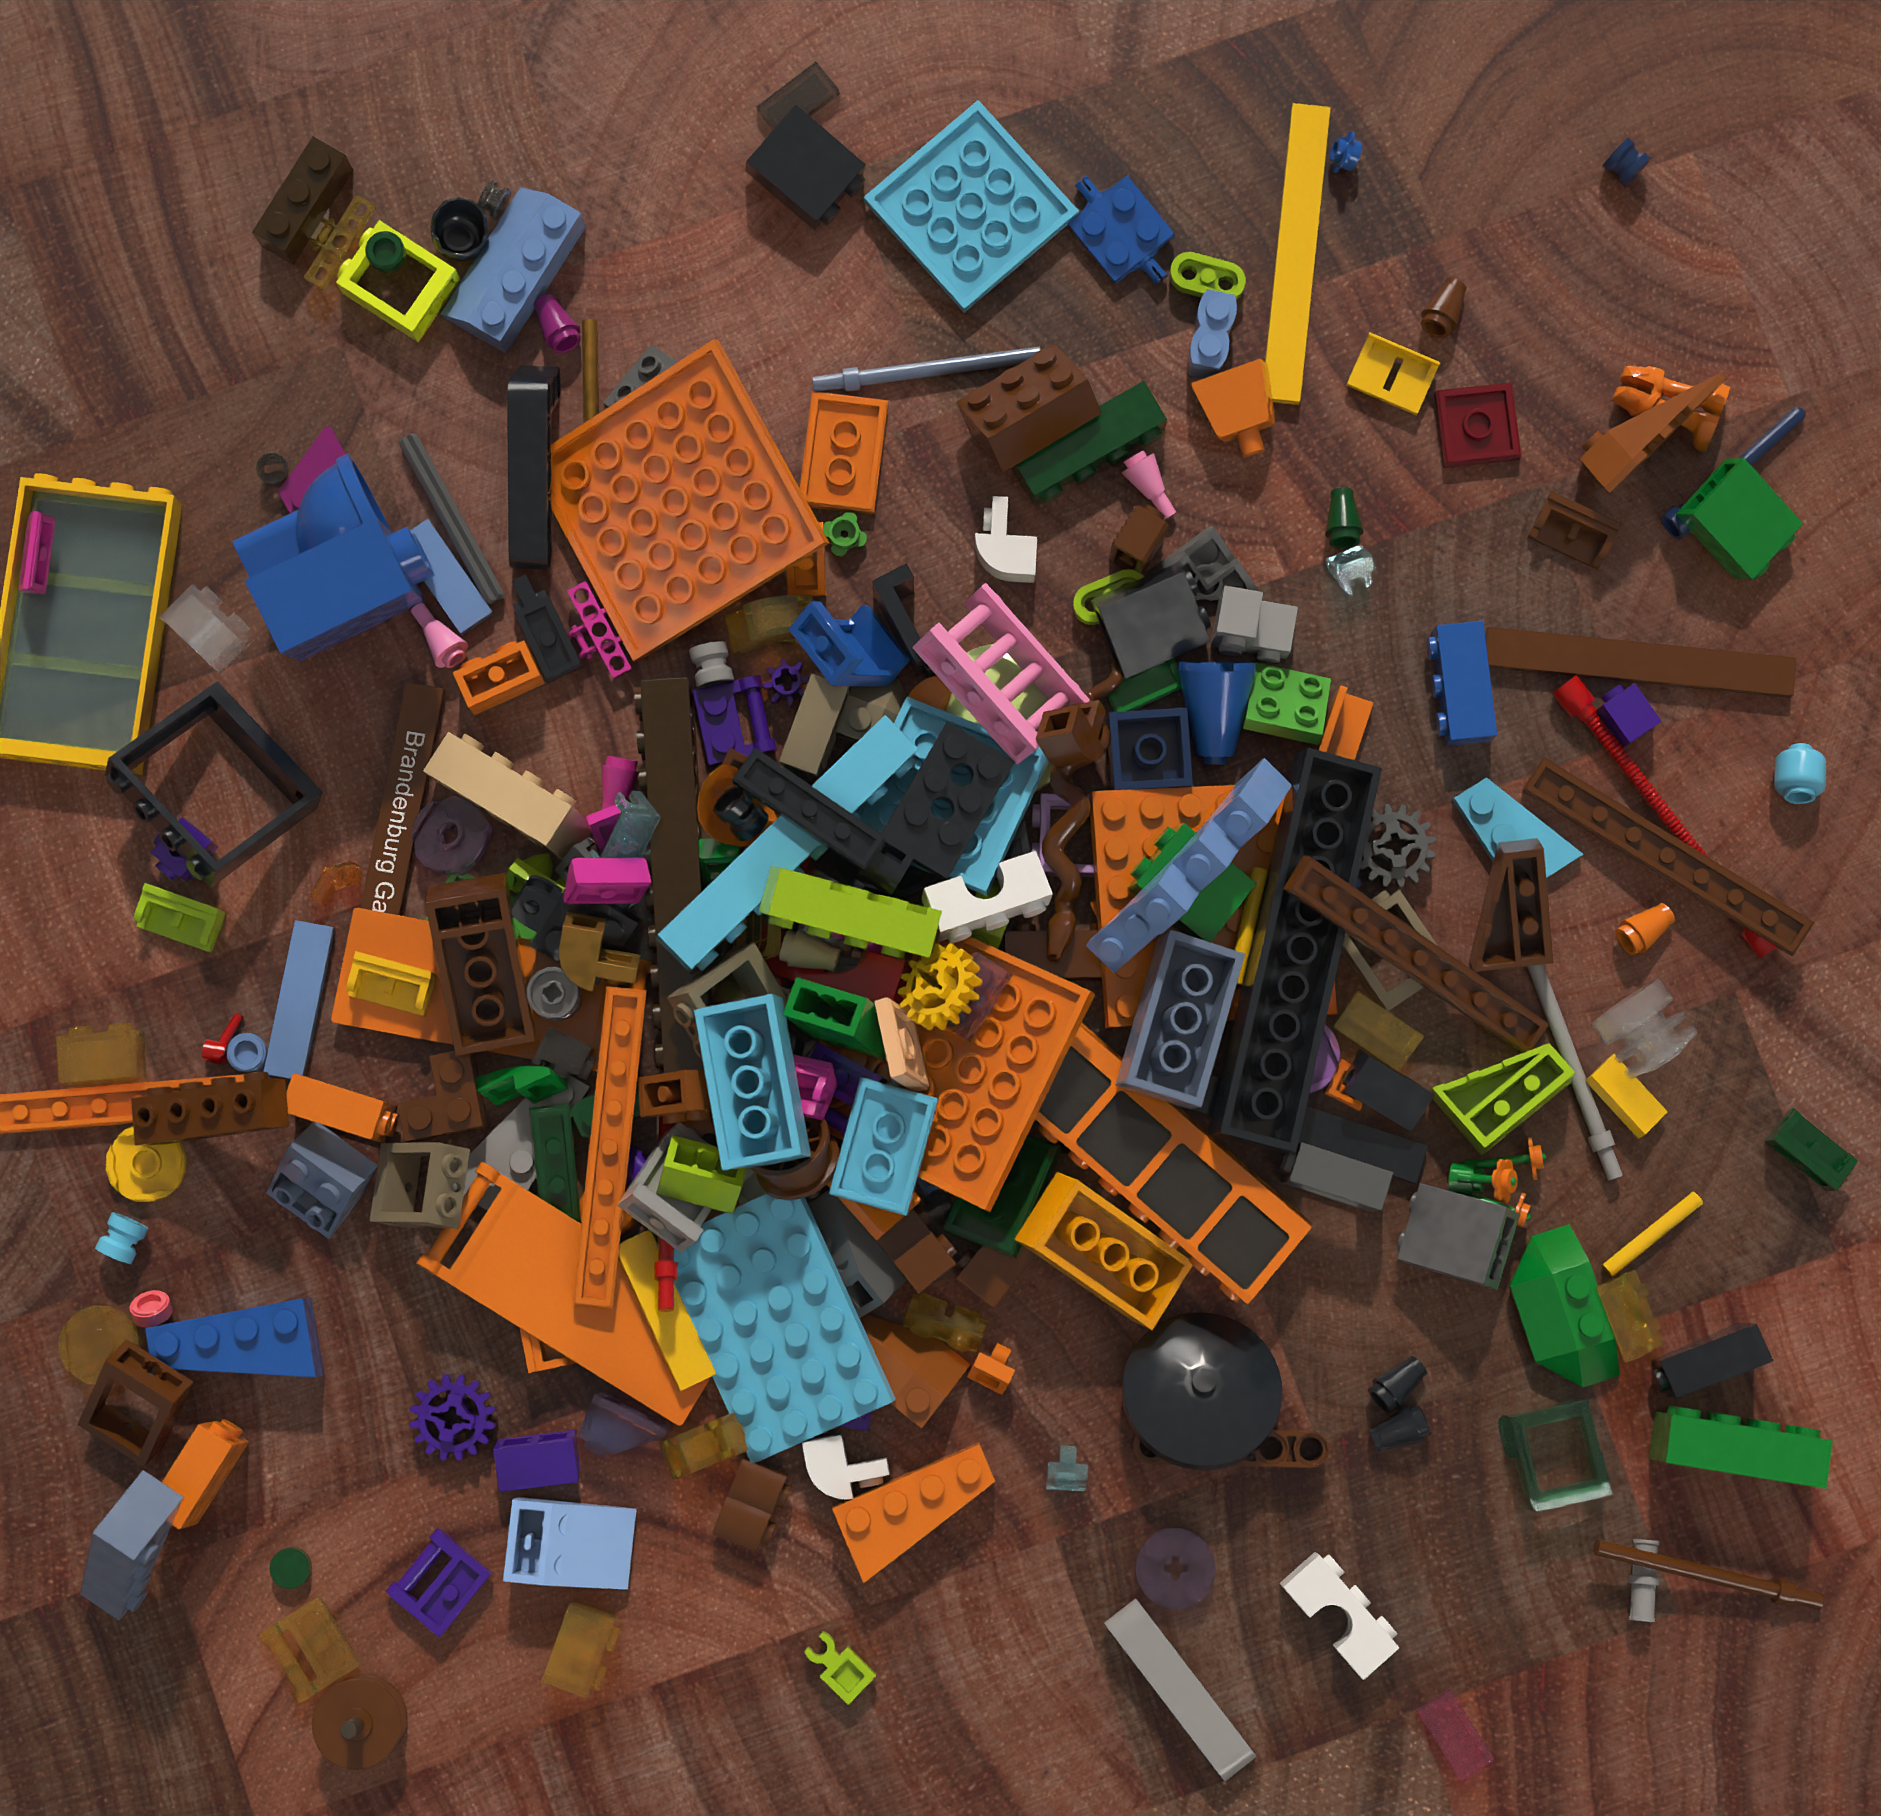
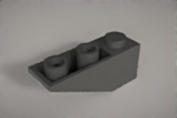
(859, 1258)

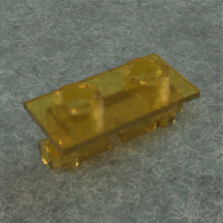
(927, 1320)

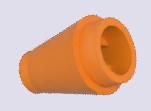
(1643, 929)

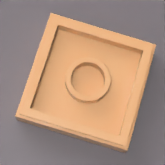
(901, 1045)

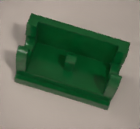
(1811, 1151)

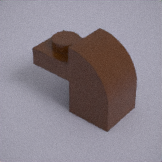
(1072, 734)

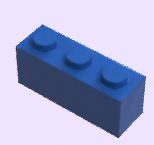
(1462, 683)

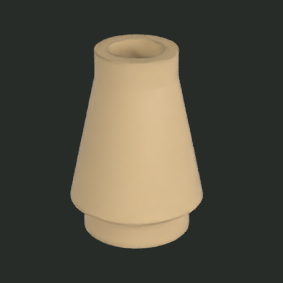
(807, 951)

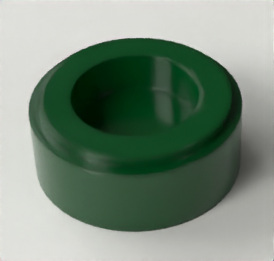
(385, 251)
(290, 1567)

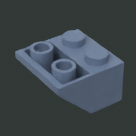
(321, 1179)

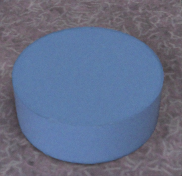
(247, 1052)

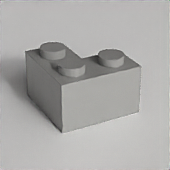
(1253, 625)

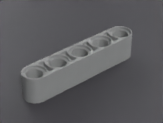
(1180, 1689)

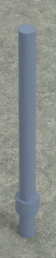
(852, 379)

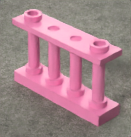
(974, 688)

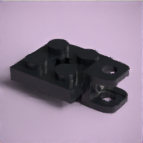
(549, 912)

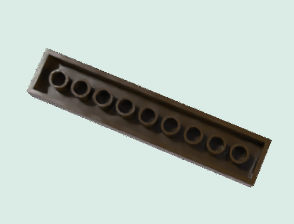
(673, 856)

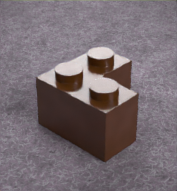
(453, 1109)
(916, 1249)

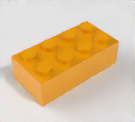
(1104, 1250)

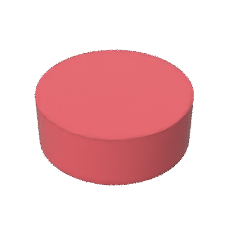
(150, 1308)

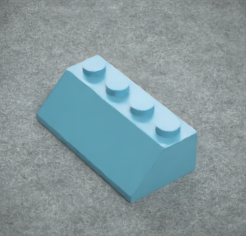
(752, 1082)

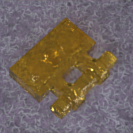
(1630, 1315)

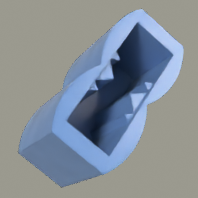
(1212, 332)

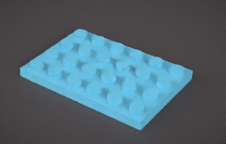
(778, 1325)

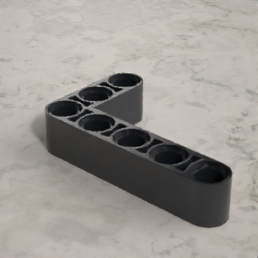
(530, 401)

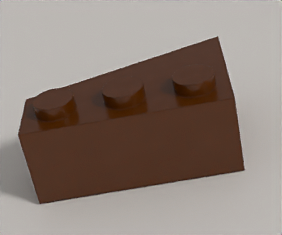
(1515, 910)

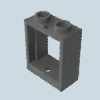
(1336, 1177)

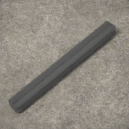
(451, 519)

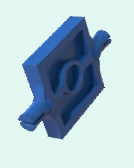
(1121, 230)

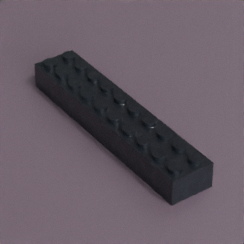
(1293, 957)

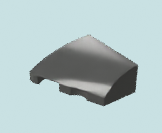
(1210, 565)

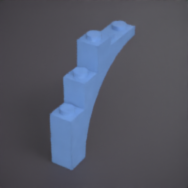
(1193, 867)

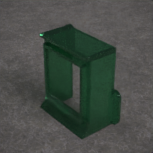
(1516, 1446)

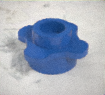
(1345, 152)

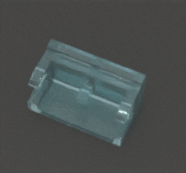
(632, 828)

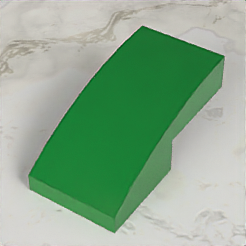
(530, 1081)

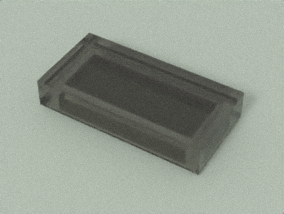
(808, 90)

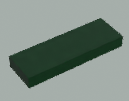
(555, 1158)

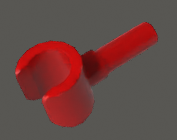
(217, 1051)

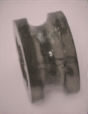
(494, 199)

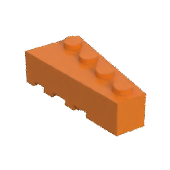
(904, 1510)

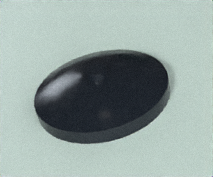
(1201, 1391)

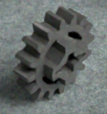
(1396, 863)

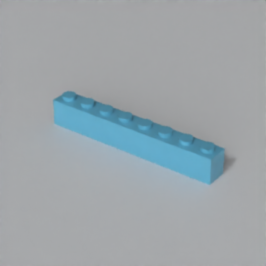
(739, 889)

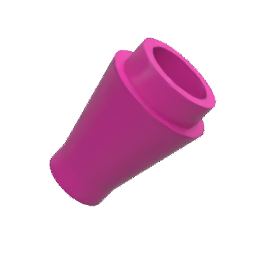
(617, 776)

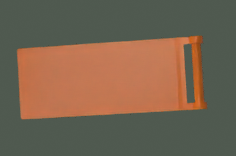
(411, 943)
(525, 1271)

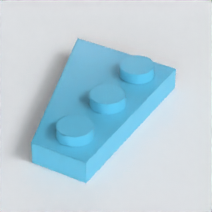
(1500, 818)

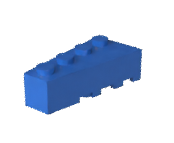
(251, 1340)

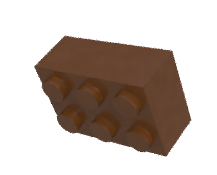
(1029, 407)

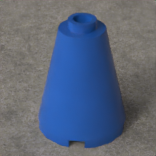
(1216, 705)

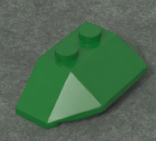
(1563, 1309)

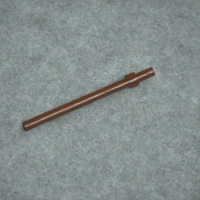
(1780, 1591)

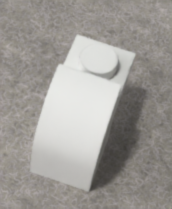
(1004, 555)
(830, 1470)

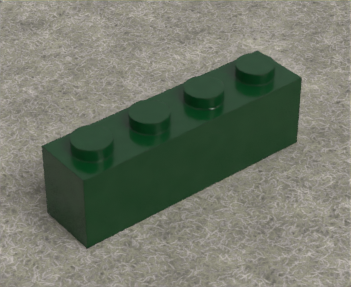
(1124, 423)

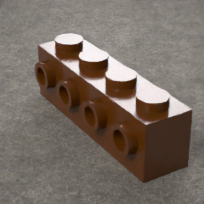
(210, 1111)

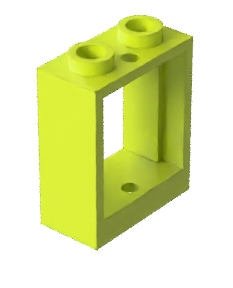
(427, 303)

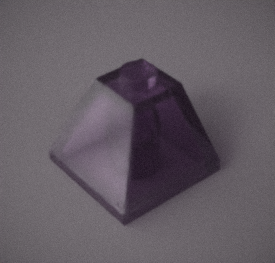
(618, 1426)

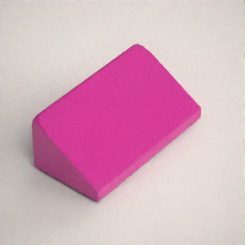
(36, 553)
(606, 880)

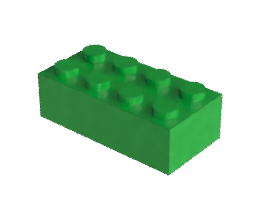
(1747, 1450)

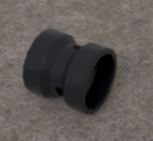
(741, 813)

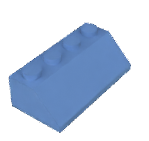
(514, 268)

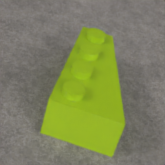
(849, 912)

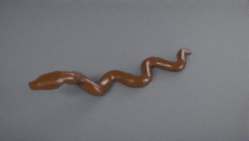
(1063, 923)

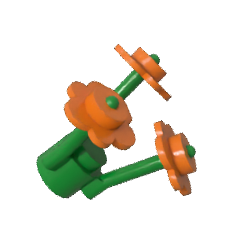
(1470, 1179)

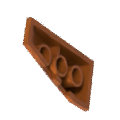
(1628, 445)
(916, 1367)

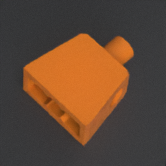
(1239, 404)

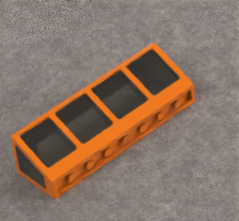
(1170, 1171)

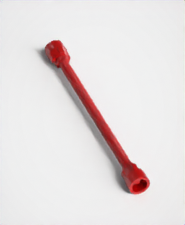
(1577, 701)

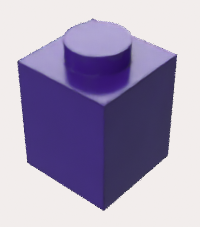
(1627, 714)

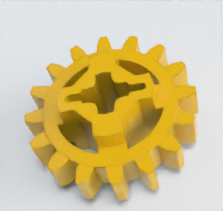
(926, 1001)

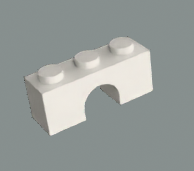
(1022, 892)
(1366, 1640)

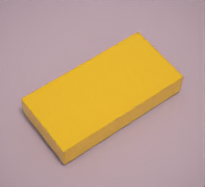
(1626, 1097)

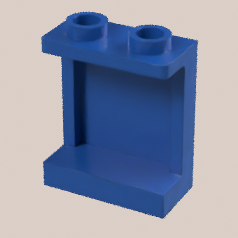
(849, 650)

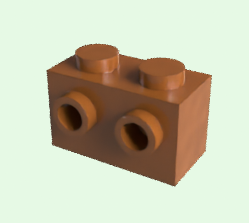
(675, 1096)

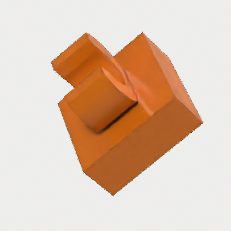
(992, 1370)

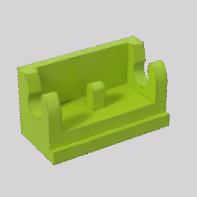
(178, 917)

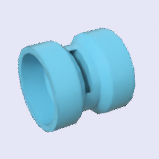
(123, 1234)

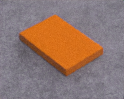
(843, 452)

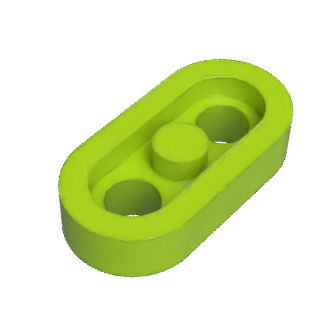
(1208, 274)
(1100, 588)

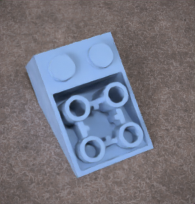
(569, 1544)

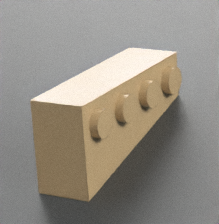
(508, 796)

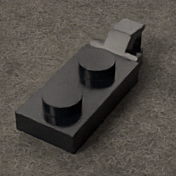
(544, 631)

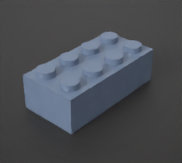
(1180, 1019)

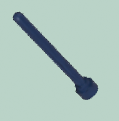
(1677, 527)

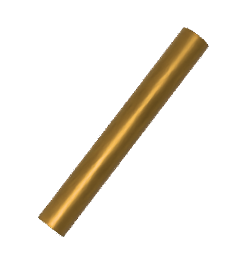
(590, 369)

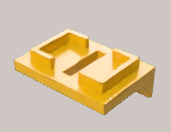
(1410, 382)

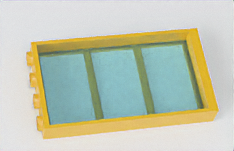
(88, 650)

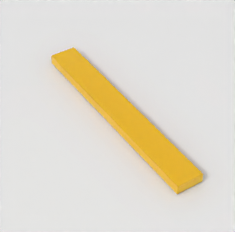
(1296, 251)

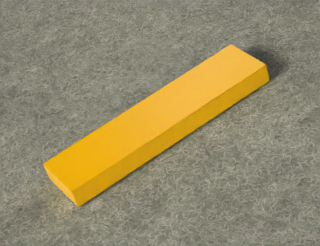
(673, 1329)

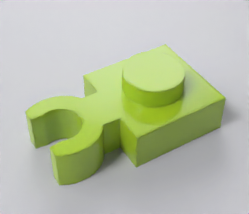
(844, 1672)

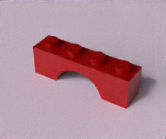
(873, 978)

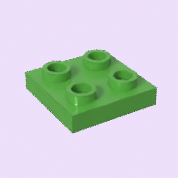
(1287, 704)

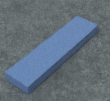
(299, 999)

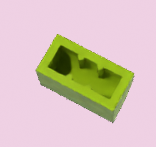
(696, 1176)

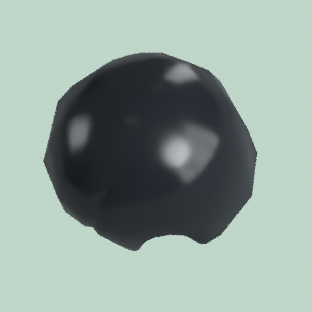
(459, 229)

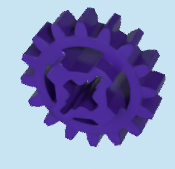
(458, 1399)

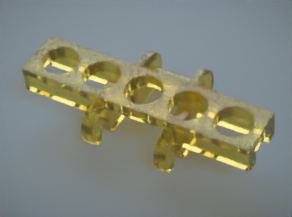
(339, 229)

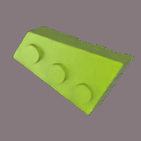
(1501, 1097)

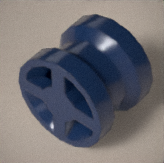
(1626, 162)

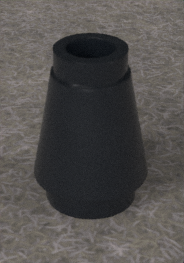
(1397, 1384)
(1401, 1429)

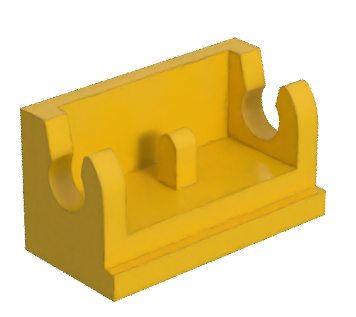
(390, 983)

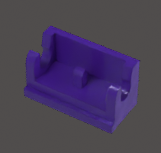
(537, 1460)

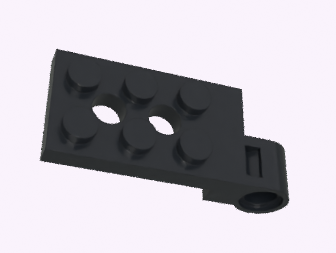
(916, 833)

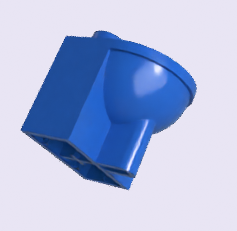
(331, 565)

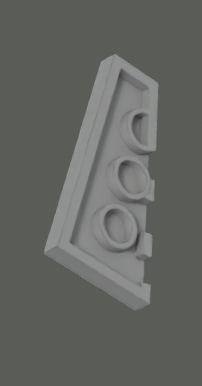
(511, 1146)

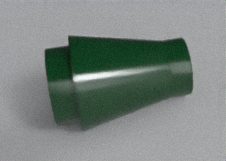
(1343, 519)

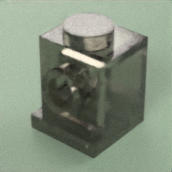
(565, 1055)

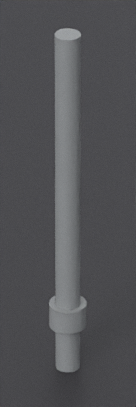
(1600, 1138)

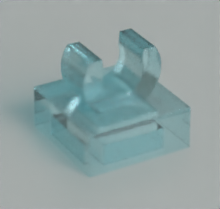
(1351, 565)
(1066, 1473)

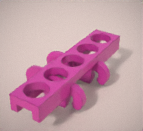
(589, 622)

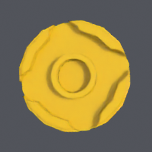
(145, 1171)

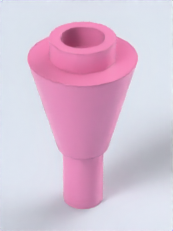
(1146, 477)
(445, 645)

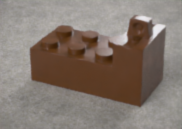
(479, 963)

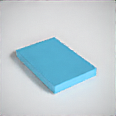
(884, 1146)

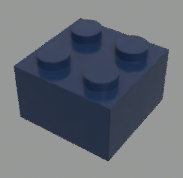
(1149, 749)

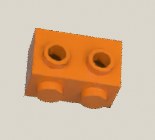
(498, 677)

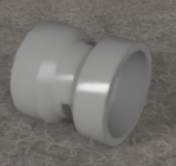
(711, 661)

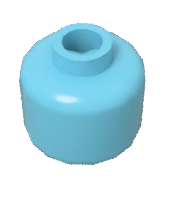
(1800, 773)

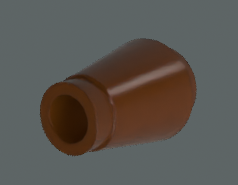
(1444, 309)

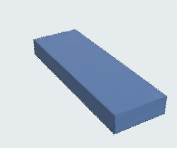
(451, 583)

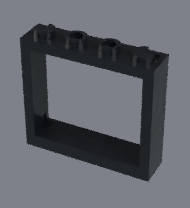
(252, 741)

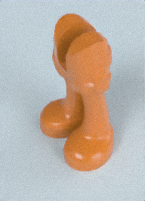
(1649, 385)

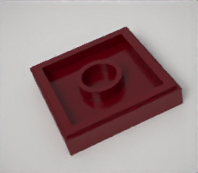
(1477, 425)

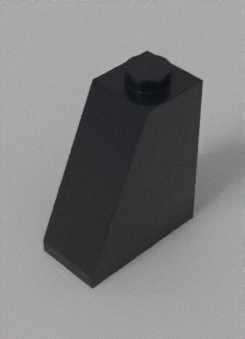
(1711, 1360)

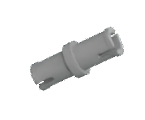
(1643, 1585)

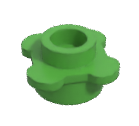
(847, 523)

